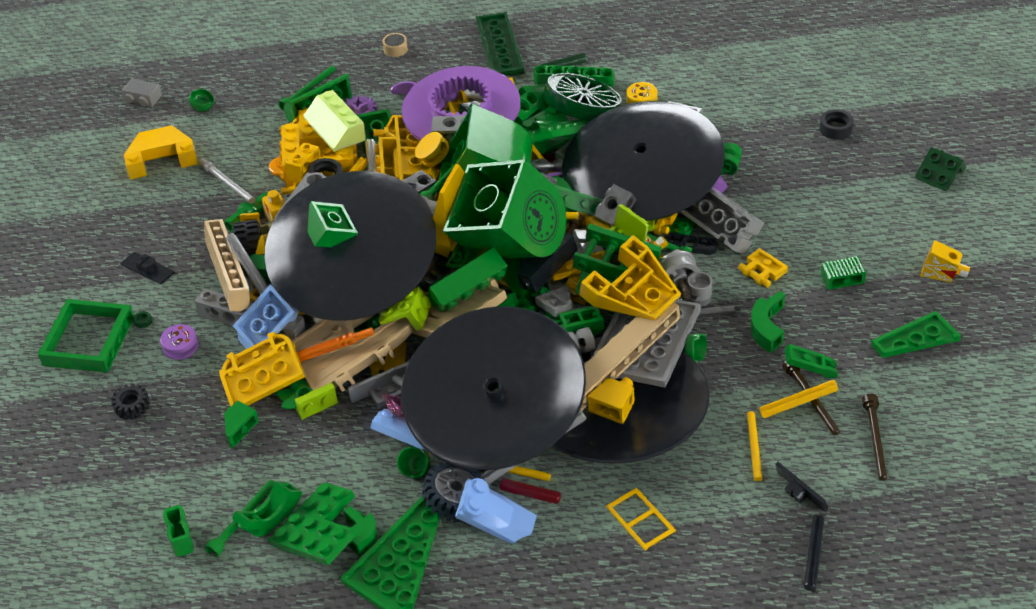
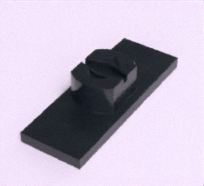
(147, 267)
(798, 489)

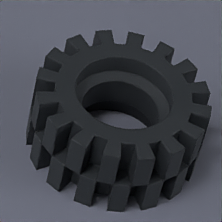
(130, 393)

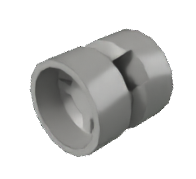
(700, 288)
(586, 340)

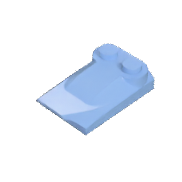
(264, 316)
(394, 427)
(494, 512)

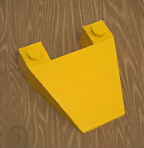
(158, 144)
(445, 200)
(640, 291)

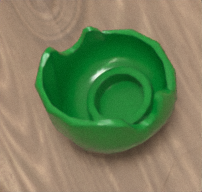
(201, 100)
(696, 346)
(413, 460)

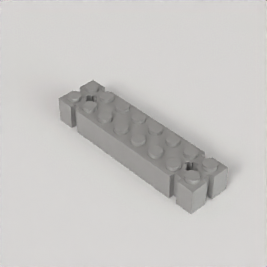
(725, 220)

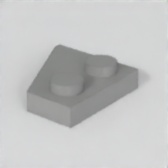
(555, 301)

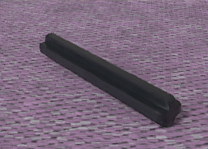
(814, 553)

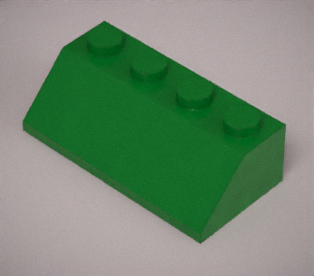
(340, 86)
(548, 116)
(467, 280)

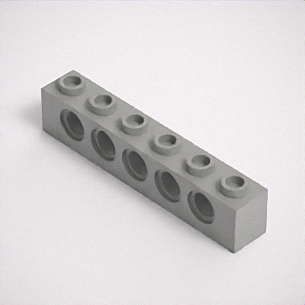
(215, 307)

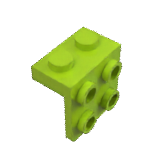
(629, 223)
(413, 306)
(316, 401)

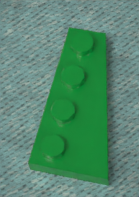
(917, 335)

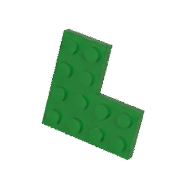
(310, 528)

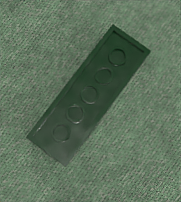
(500, 44)

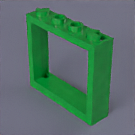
(87, 362)

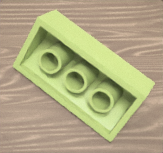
(335, 121)

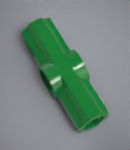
(245, 207)

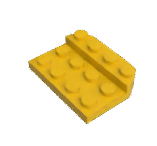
(261, 369)

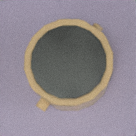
(395, 44)

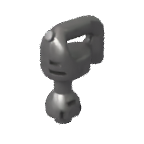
(544, 166)

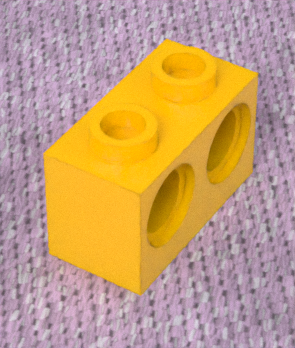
(299, 162)

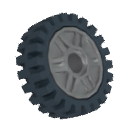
(445, 487)

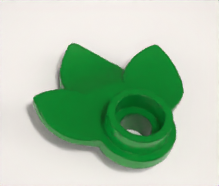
(682, 225)
(289, 395)

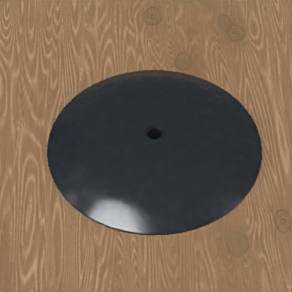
(650, 149)
(361, 273)
(501, 348)
(654, 425)

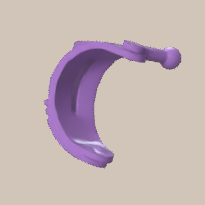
(402, 88)

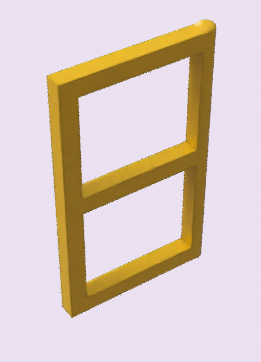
(652, 510)

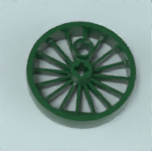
(580, 96)

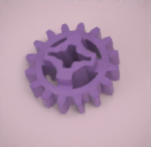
(361, 104)

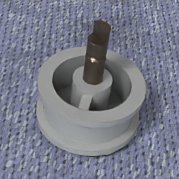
(679, 267)

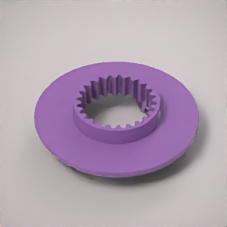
(434, 91)

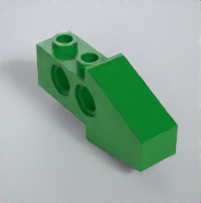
(531, 101)
(582, 318)

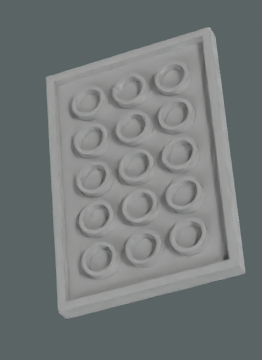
(660, 358)

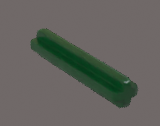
(569, 61)

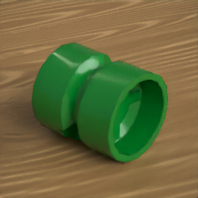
(732, 158)

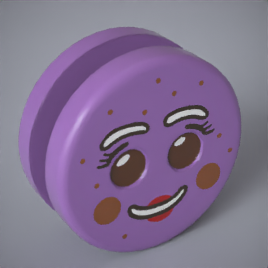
(179, 342)

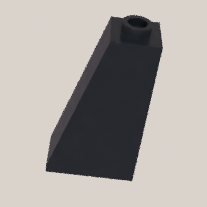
(538, 270)

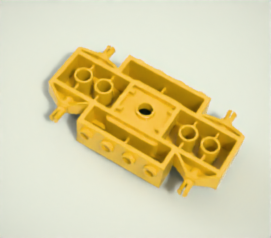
(301, 132)
(397, 152)

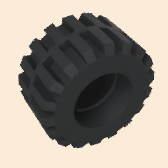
(248, 234)

